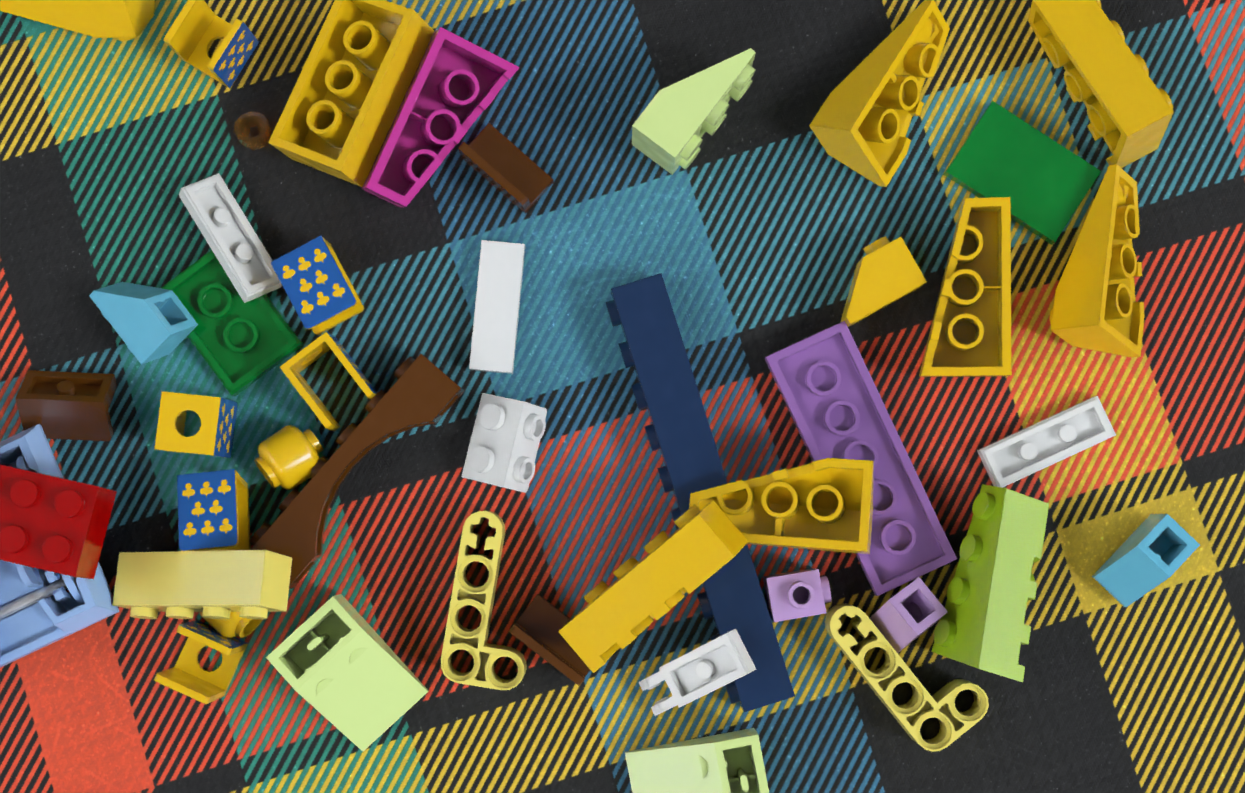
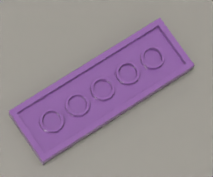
(846, 419)

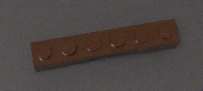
(414, 401)

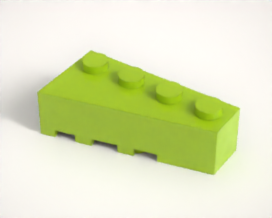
(994, 583)

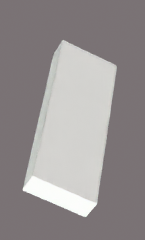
(230, 237)
(497, 307)
(1046, 442)

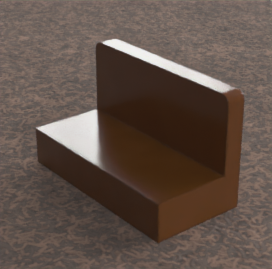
(506, 167)
(67, 404)
(539, 631)

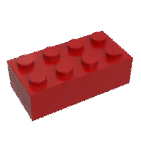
(52, 522)

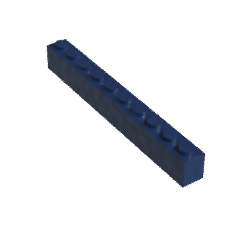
(694, 465)

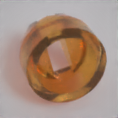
(244, 134)

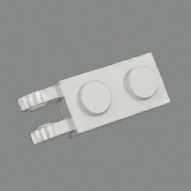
(701, 671)

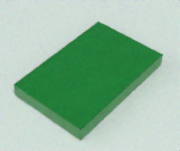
(1022, 163)
(232, 336)

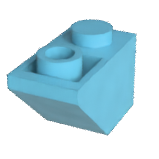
(145, 318)
(1146, 559)

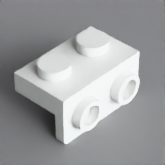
(505, 442)

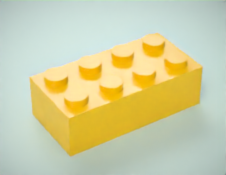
(352, 87)

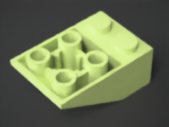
(681, 113)
(347, 672)
(700, 765)

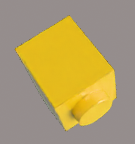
(881, 279)

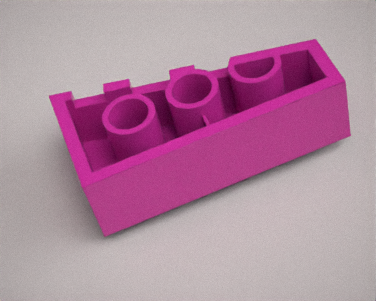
(439, 107)

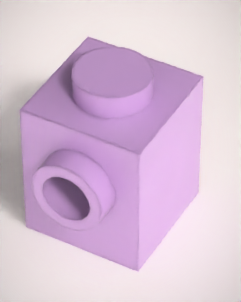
(796, 594)
(908, 614)

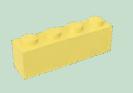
(202, 582)

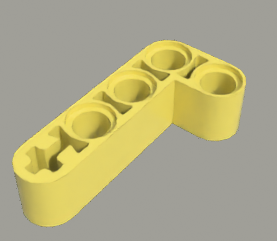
(483, 599)
(894, 672)

